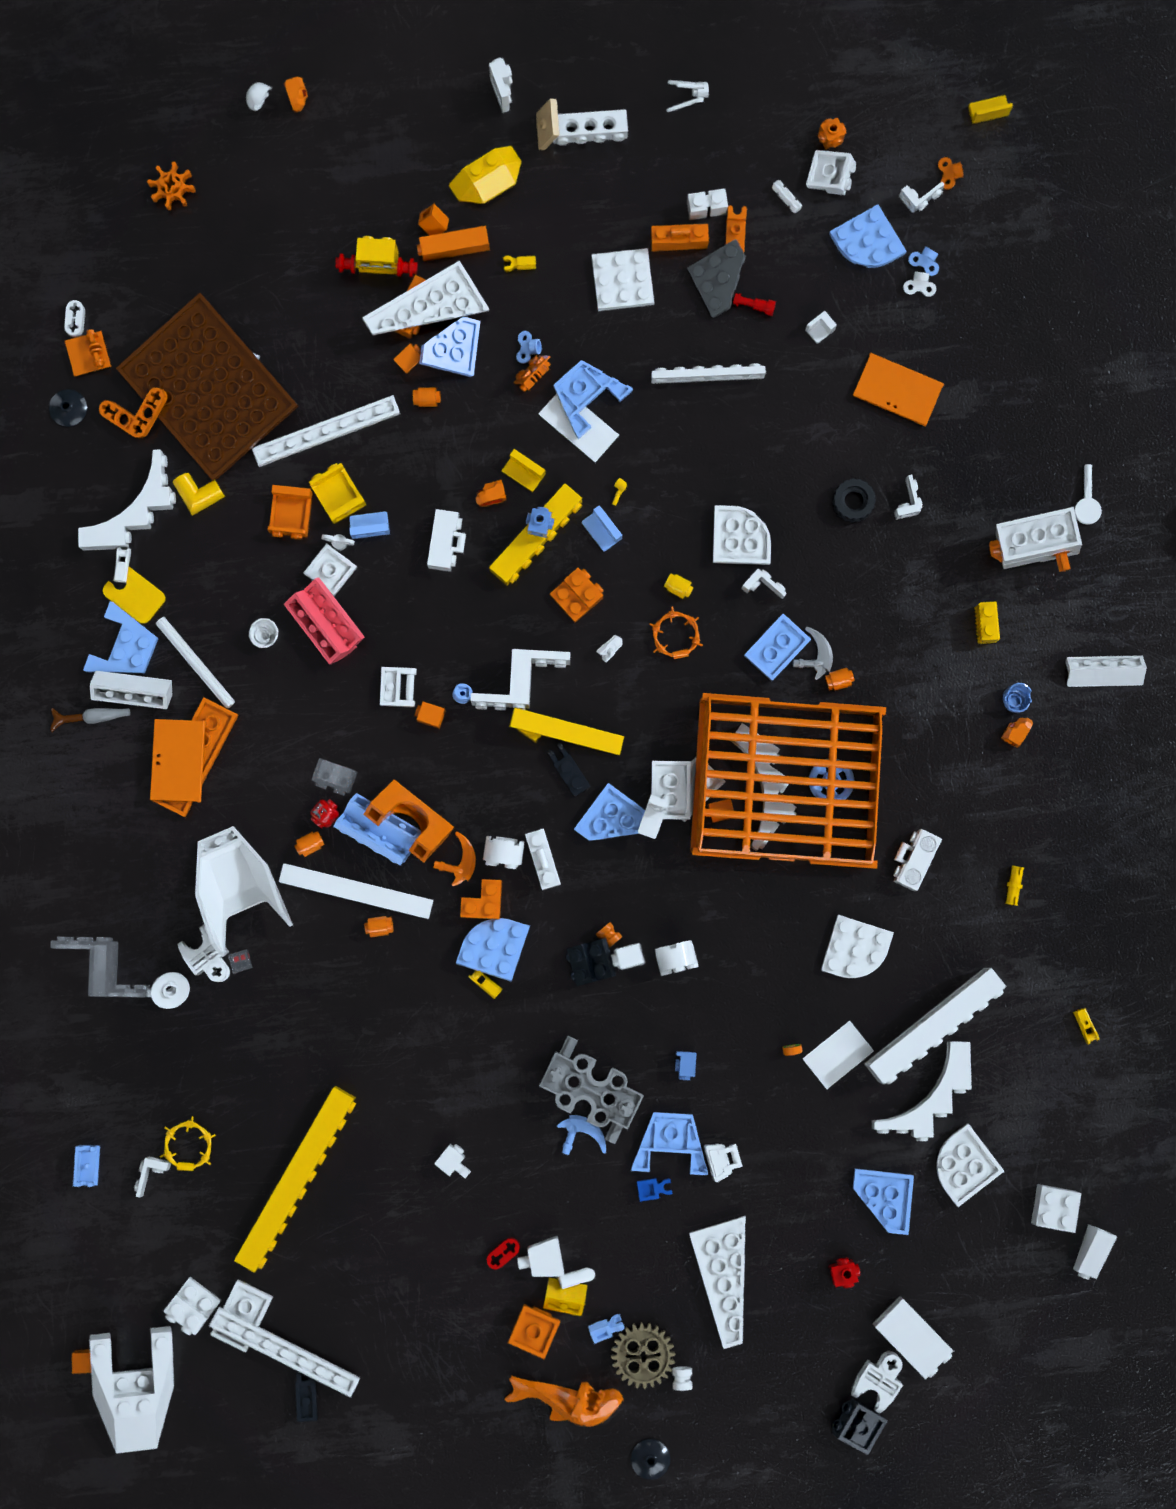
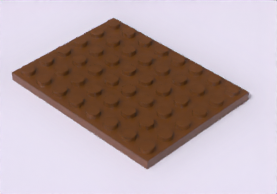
(214, 386)

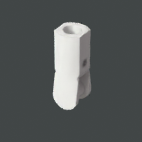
(121, 568)
(576, 1277)

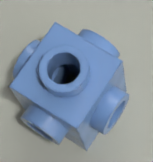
(539, 528)

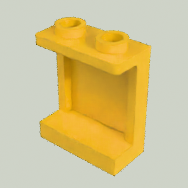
(337, 493)

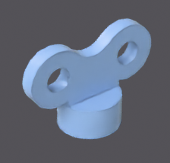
(925, 260)
(528, 347)

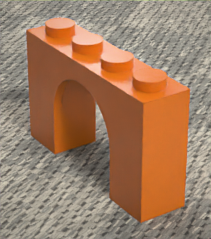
(399, 800)

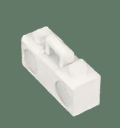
(442, 538)
(543, 859)
(915, 867)

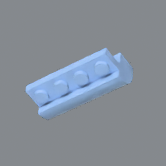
(390, 838)

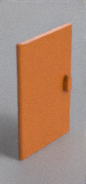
(899, 387)
(179, 765)

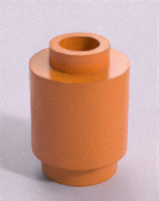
(426, 397)
(839, 679)
(309, 844)
(379, 926)

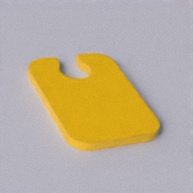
(138, 597)

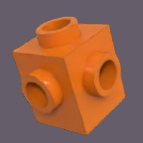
(831, 133)

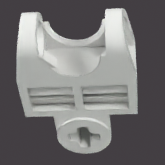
(205, 958)
(883, 1373)

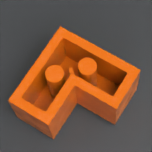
(488, 906)

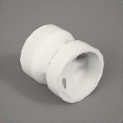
(682, 1378)

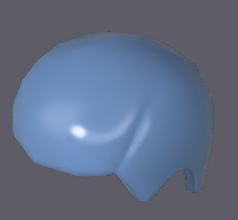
(1017, 697)

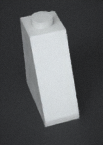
(1093, 1252)

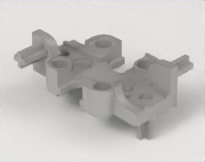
(589, 1089)

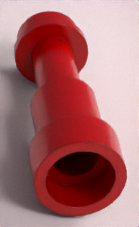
(757, 304)

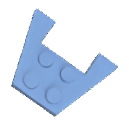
(580, 388)
(132, 647)
(671, 1134)

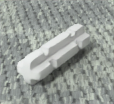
(786, 196)

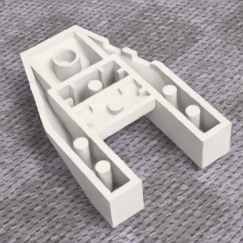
(134, 1400)

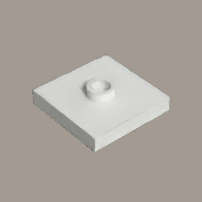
(330, 568)

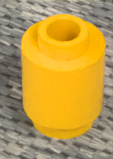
(678, 586)

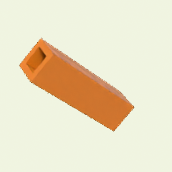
(453, 243)

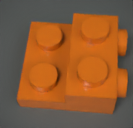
(577, 594)

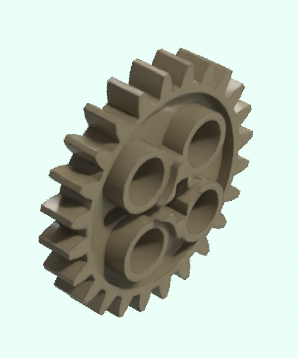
(642, 1336)

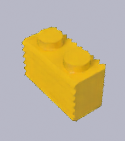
(987, 622)

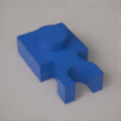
(650, 1189)

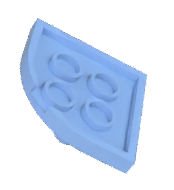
(868, 239)
(494, 947)

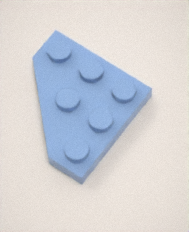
(453, 348)
(610, 816)
(887, 1197)

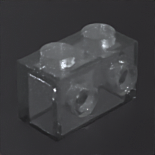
(334, 776)

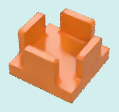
(534, 1331)

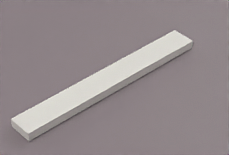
(325, 431)
(356, 891)
(284, 1352)

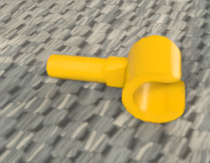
(621, 486)

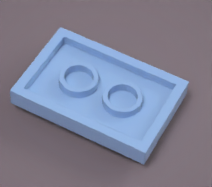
(777, 647)

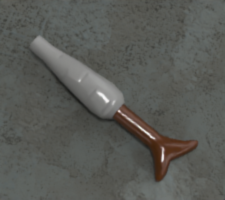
(90, 716)

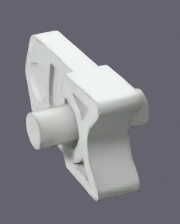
(610, 647)

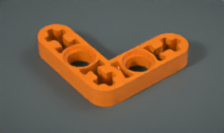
(134, 420)

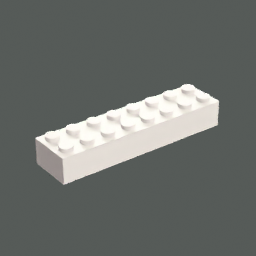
(935, 1025)

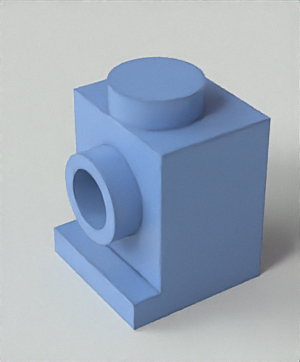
(685, 1064)

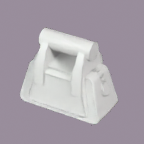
(718, 1160)

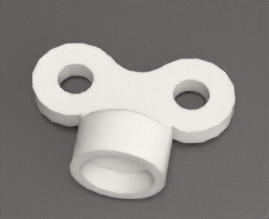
(920, 283)
(338, 541)

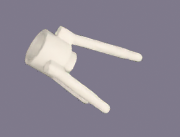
(699, 89)

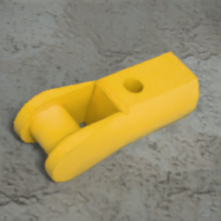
(488, 985)
(1084, 1023)

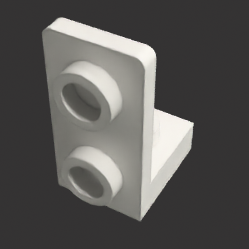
(912, 201)
(907, 510)
(753, 582)
(653, 817)
(157, 1165)

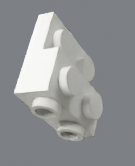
(501, 79)
(831, 172)
(191, 1306)

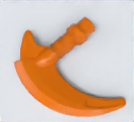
(467, 865)

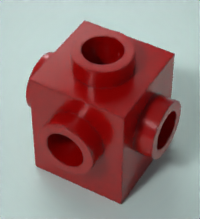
(838, 1269)

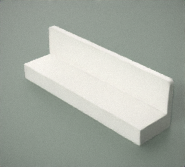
(1105, 671)

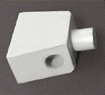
(543, 1258)

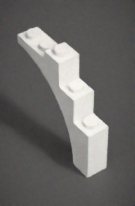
(135, 517)
(767, 787)
(919, 1119)

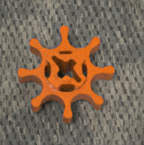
(176, 191)

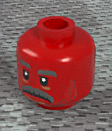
(324, 813)

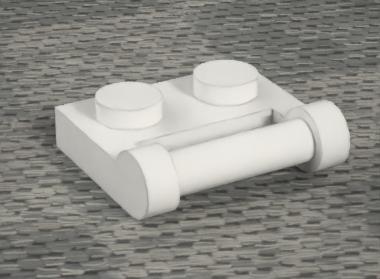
(391, 687)

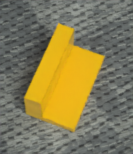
(989, 109)
(523, 470)
(567, 1300)

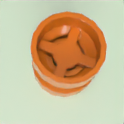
(609, 933)

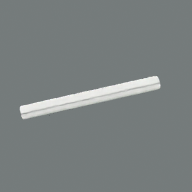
(195, 662)

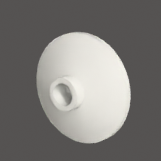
(175, 995)

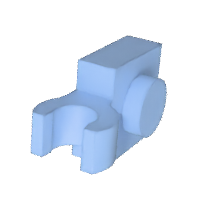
(603, 1330)

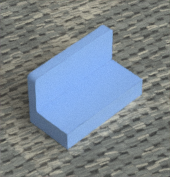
(369, 525)
(602, 529)

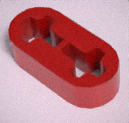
(500, 1250)

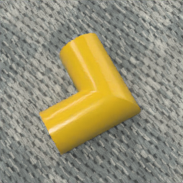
(196, 498)

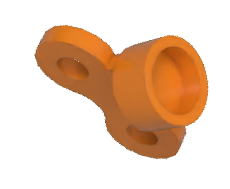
(950, 172)

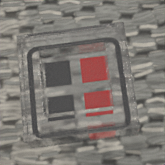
(240, 961)

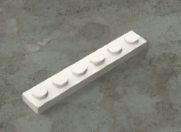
(715, 373)

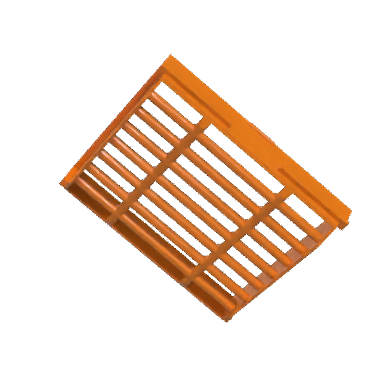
(752, 738)

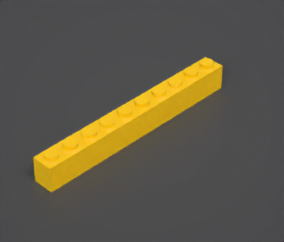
(295, 1179)

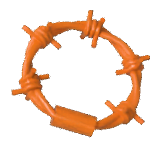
(681, 653)

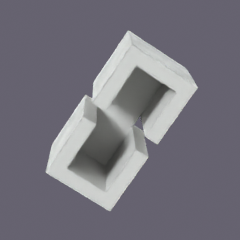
(698, 204)

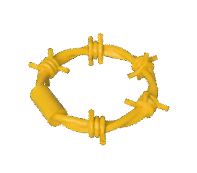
(181, 1165)

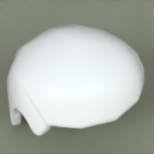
(256, 95)
(263, 633)

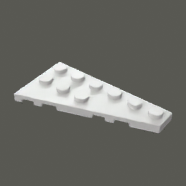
(437, 299)
(721, 1264)

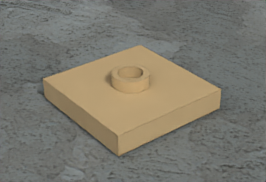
(547, 124)

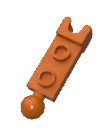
(736, 226)

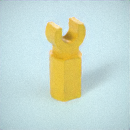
(520, 263)

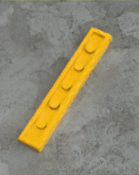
(566, 731)

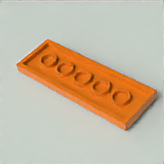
(217, 728)

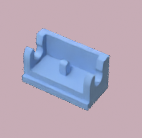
(86, 1165)

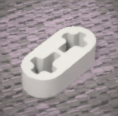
(79, 319)

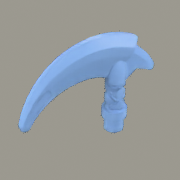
(579, 1124)

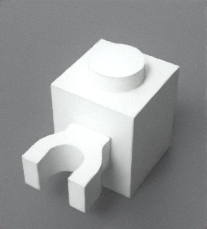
(451, 1160)

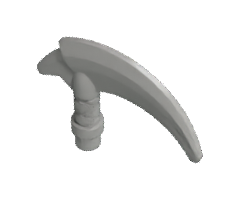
(824, 659)

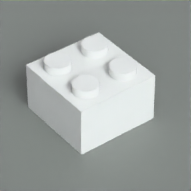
(1056, 1208)

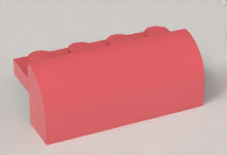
(324, 621)

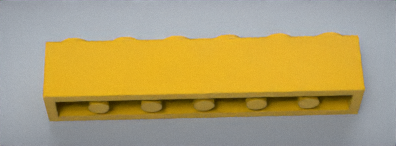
(525, 546)

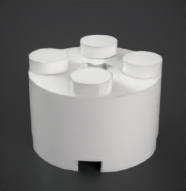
(503, 851)
(676, 957)

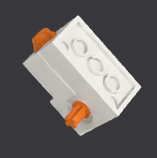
(1037, 539)

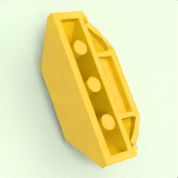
(487, 176)

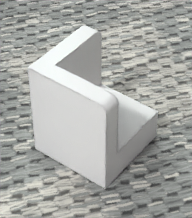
(820, 327)

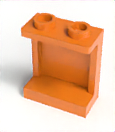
(290, 511)

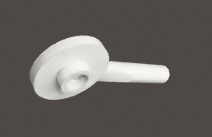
(1087, 509)

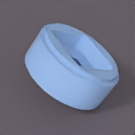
(462, 693)

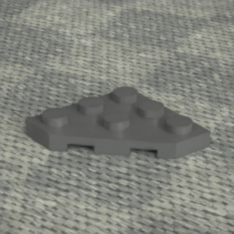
(718, 276)

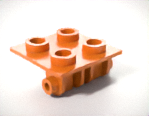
(87, 353)
(535, 364)

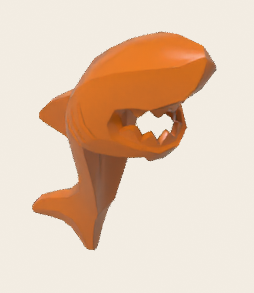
(579, 1407)

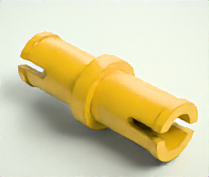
(1014, 885)

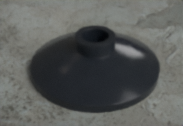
(72, 415)
(650, 1449)

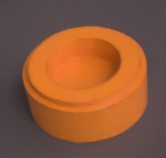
(792, 1049)

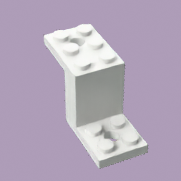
(521, 679)

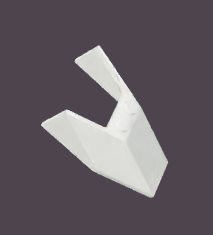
(230, 881)

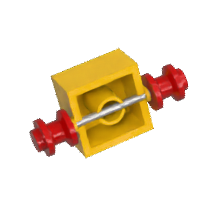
(376, 257)

